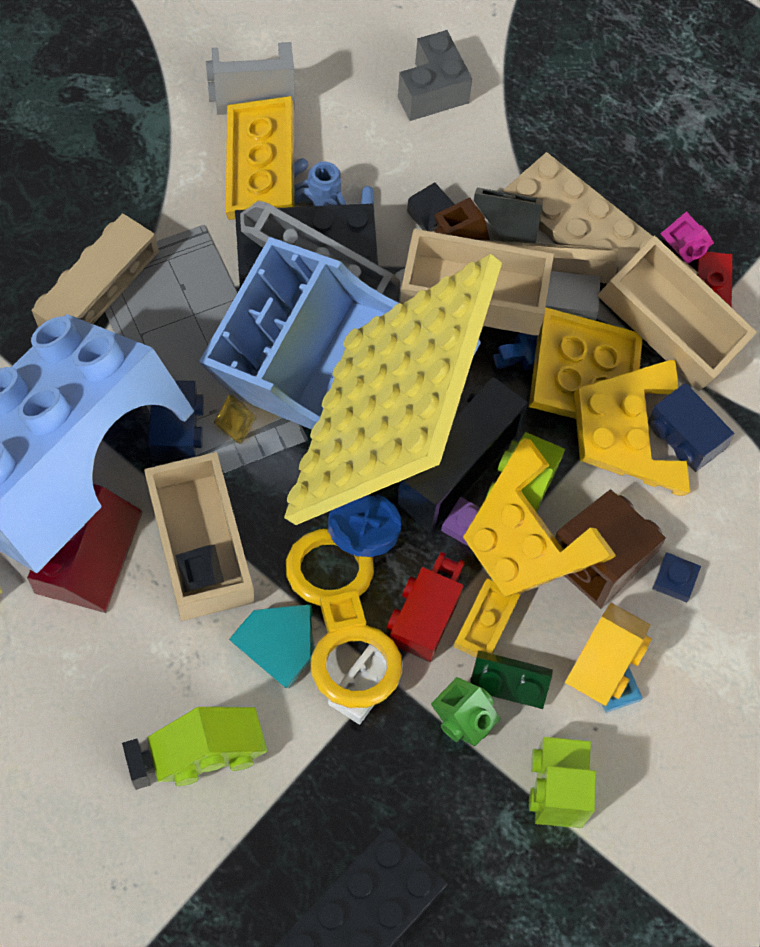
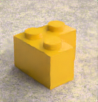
(611, 648)

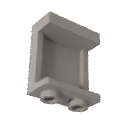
(250, 79)

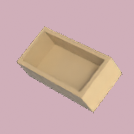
(520, 287)
(677, 313)
(196, 512)

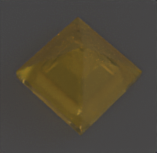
(235, 419)

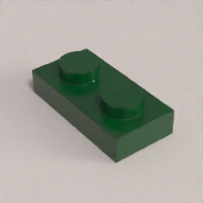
(512, 679)

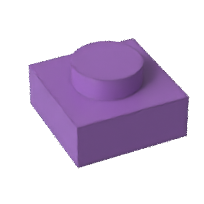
(460, 519)

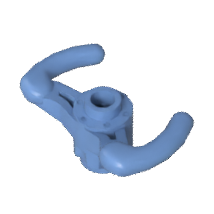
(323, 185)

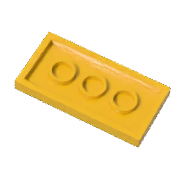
(260, 154)

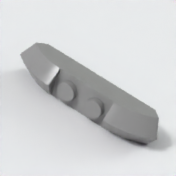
(266, 221)

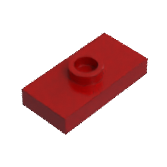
(716, 272)

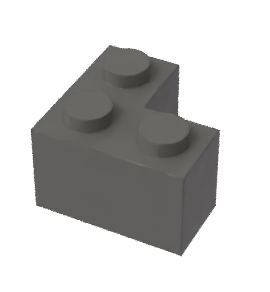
(438, 79)

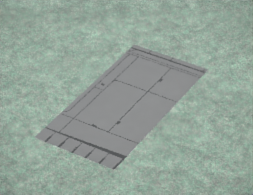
(176, 312)

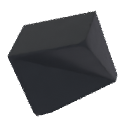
(427, 203)

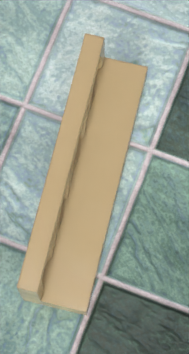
(576, 259)

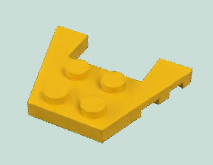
(616, 431)
(514, 539)

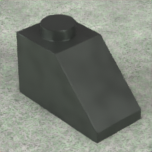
(510, 214)

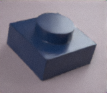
(676, 577)

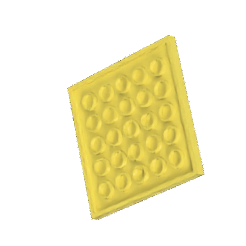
(394, 393)

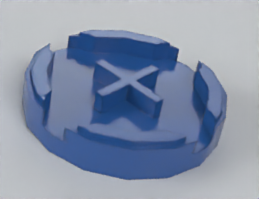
(365, 526)

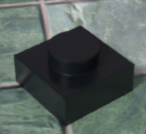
(199, 568)
(139, 763)

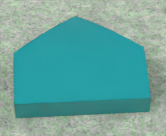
(278, 641)

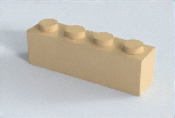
(99, 273)

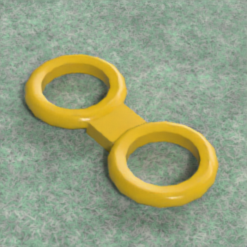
(344, 623)

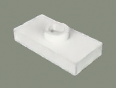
(363, 675)

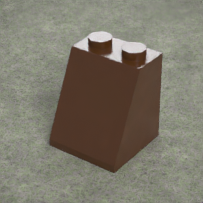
(626, 533)

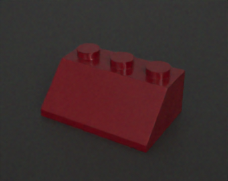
(92, 560)

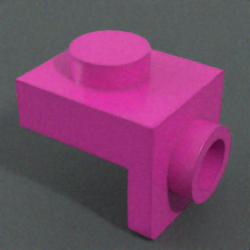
(687, 238)

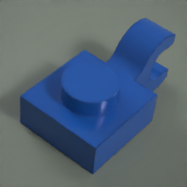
(521, 351)

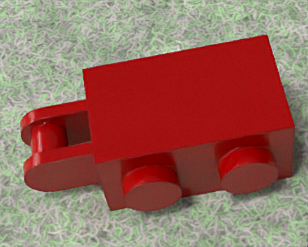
(427, 608)

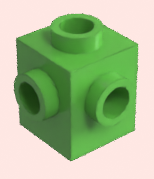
(466, 711)

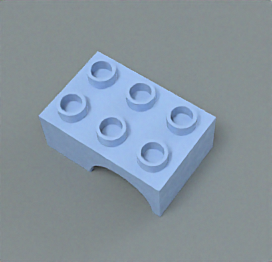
(290, 330)
(51, 424)

